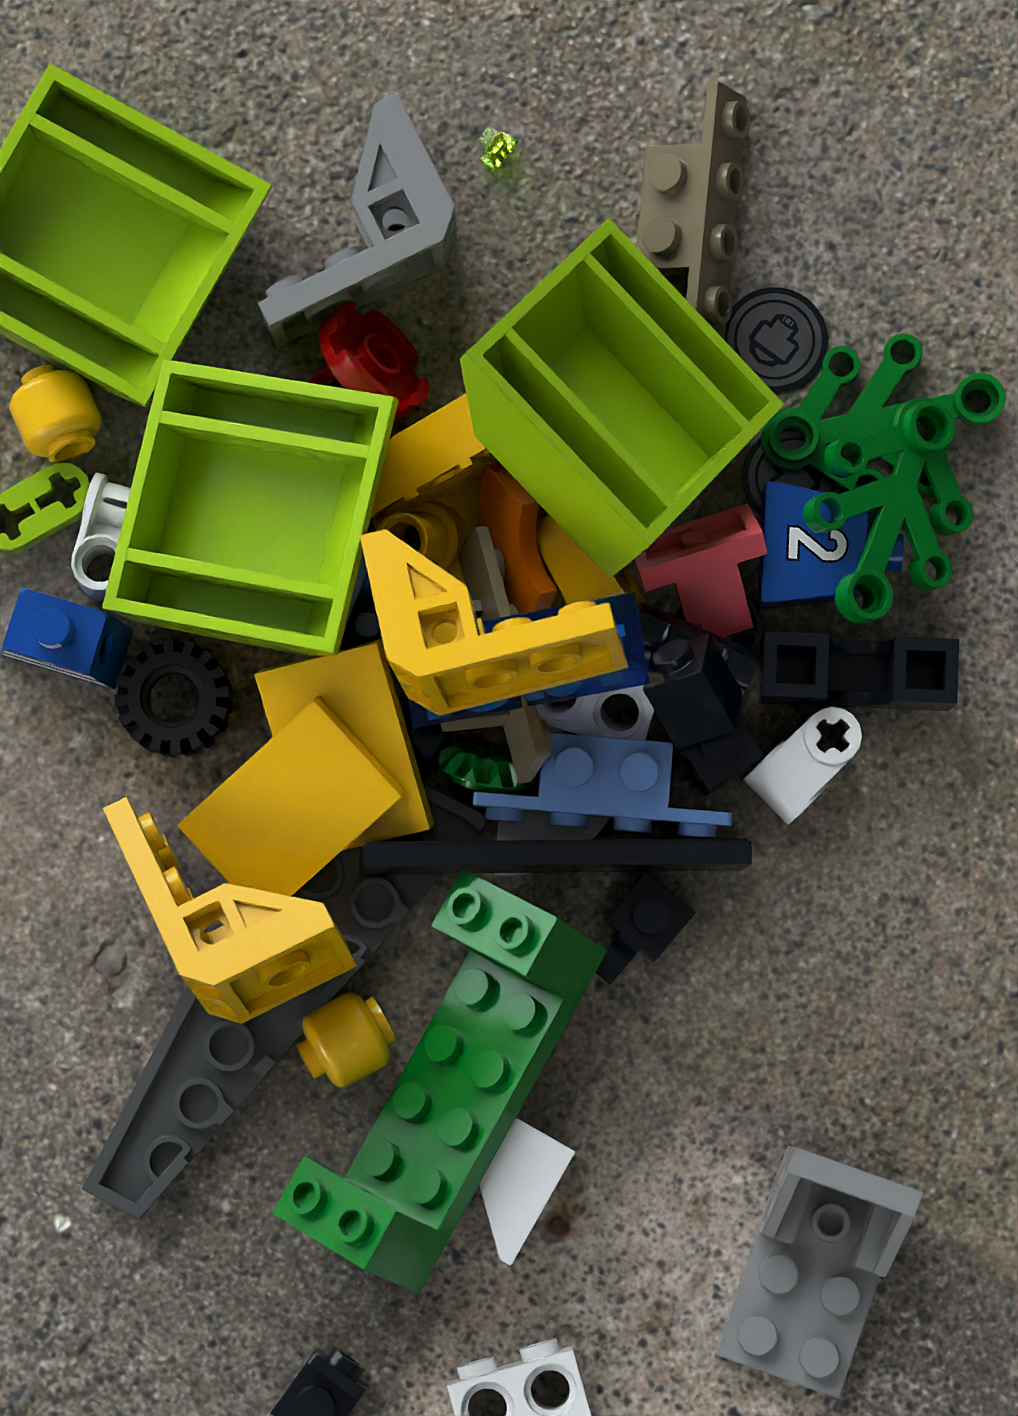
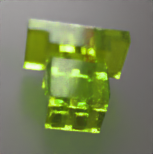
(495, 147)

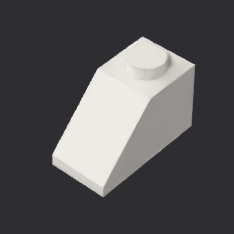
(521, 1184)

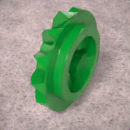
(481, 766)

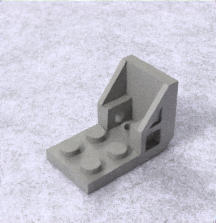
(391, 189)
(815, 1270)

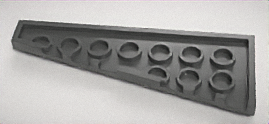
(213, 1064)

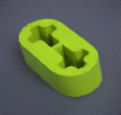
(48, 520)

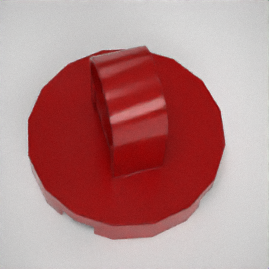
(370, 357)

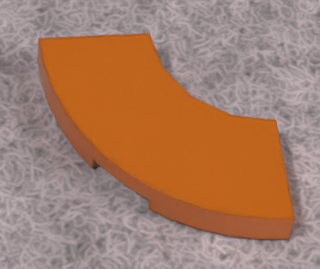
(512, 525)

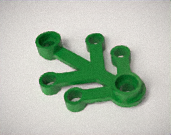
(867, 413)
(897, 503)

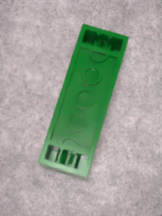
(455, 1090)

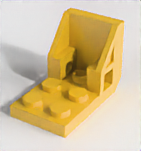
(447, 655)
(268, 941)

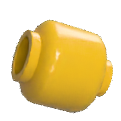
(55, 413)
(346, 1039)

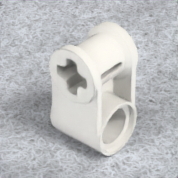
(99, 530)
(796, 768)

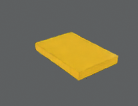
(364, 697)
(292, 804)

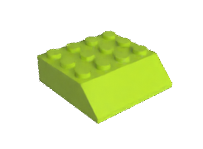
(111, 234)
(611, 398)
(250, 508)

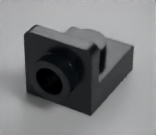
(324, 1387)

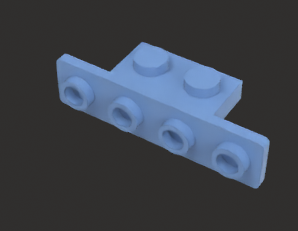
(605, 780)

